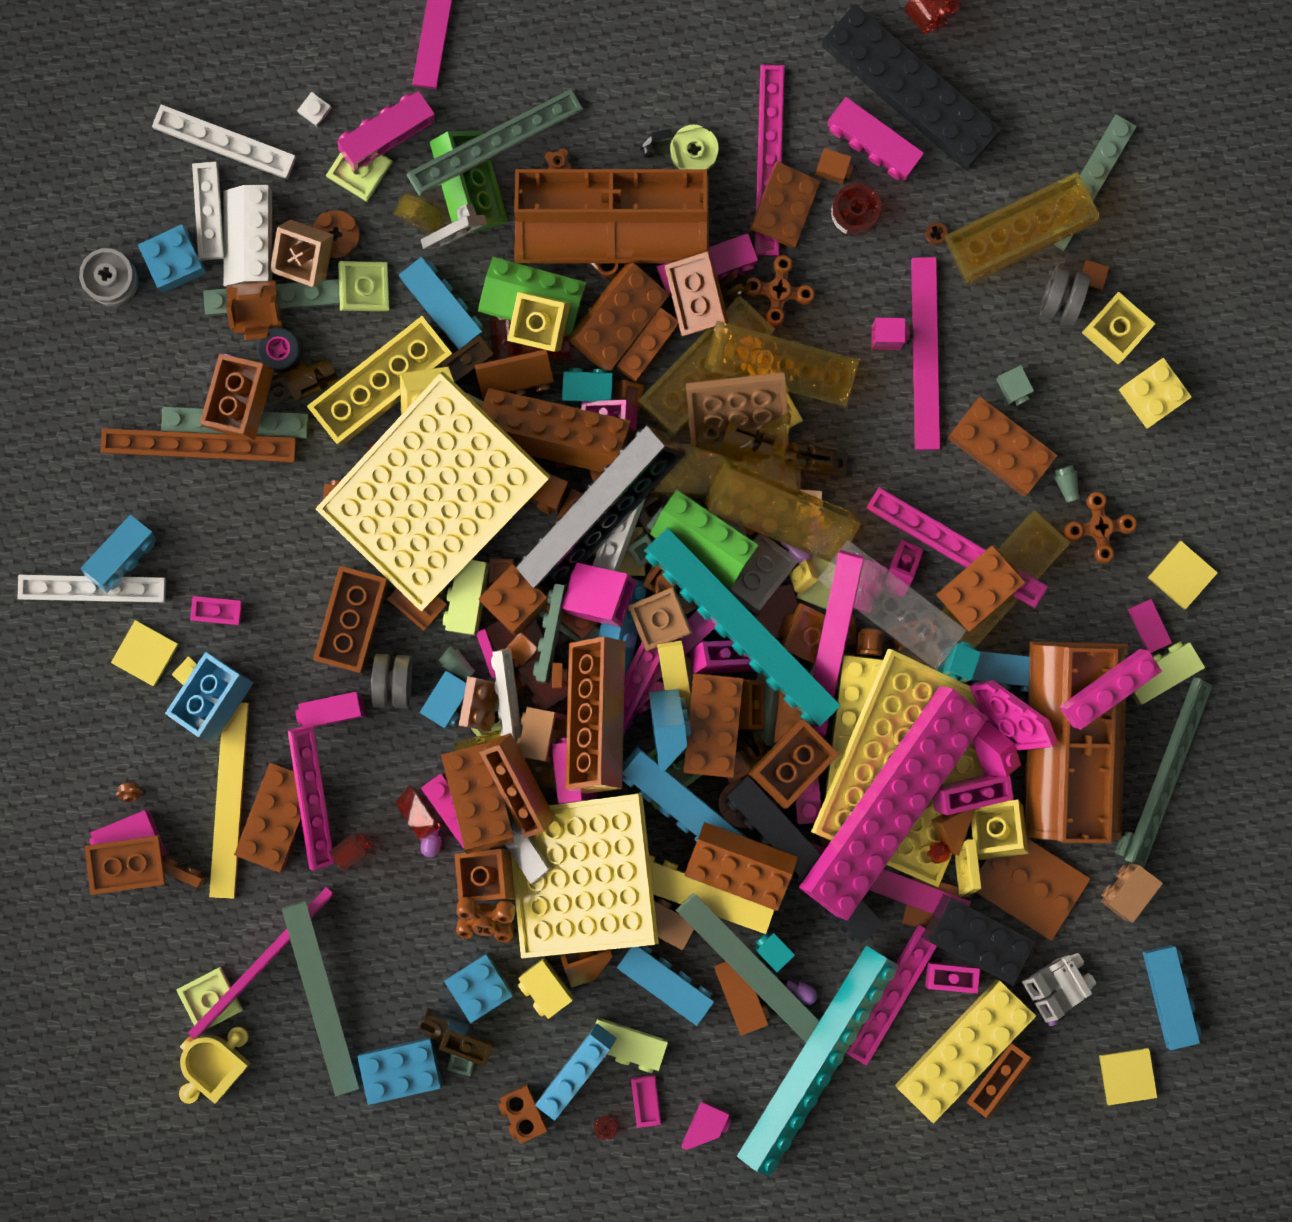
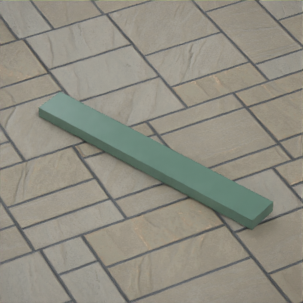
(494, 142)
(1168, 772)
(748, 966)
(320, 998)

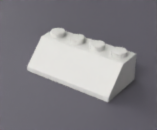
(247, 234)

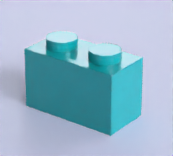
(586, 386)
(960, 662)
(773, 950)

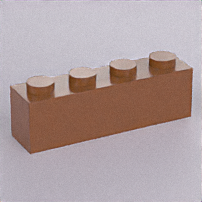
(517, 785)

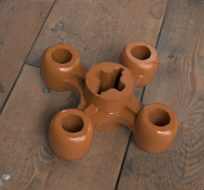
(789, 292)
(1089, 529)
(485, 919)

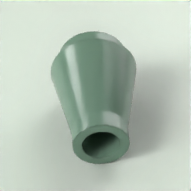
(1067, 481)
(456, 663)

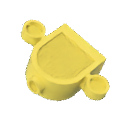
(212, 1065)

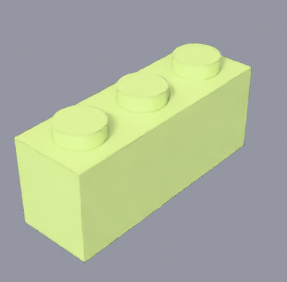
(464, 606)
(1175, 668)
(635, 1046)

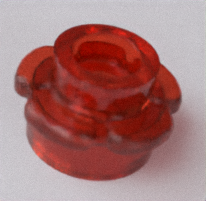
(939, 852)
(605, 1134)

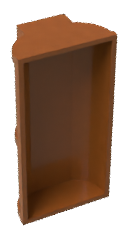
(610, 215)
(1078, 782)

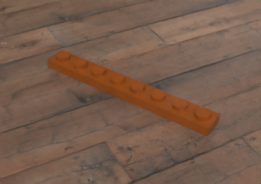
(198, 445)

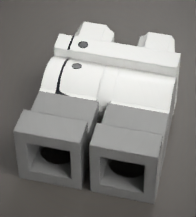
(1059, 986)

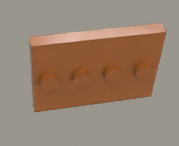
(1033, 888)

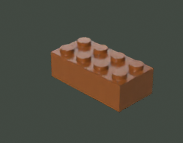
(618, 316)
(1002, 446)
(351, 619)
(713, 725)
(476, 800)
(272, 821)
(741, 866)

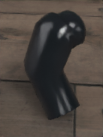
(653, 139)

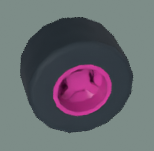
(279, 342)

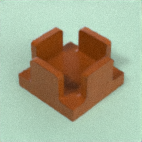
(253, 309)
(802, 633)

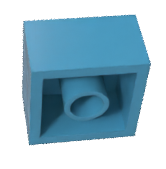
(172, 258)
(445, 701)
(479, 987)

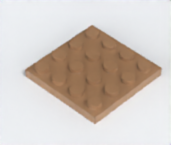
(742, 400)

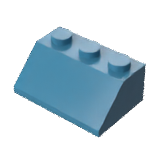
(669, 725)

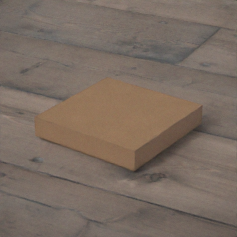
(660, 619)

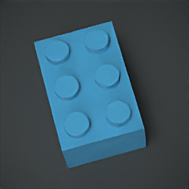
(209, 698)
(400, 1070)

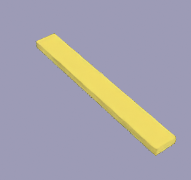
(229, 804)

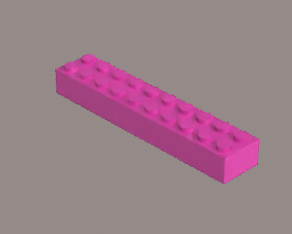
(893, 802)

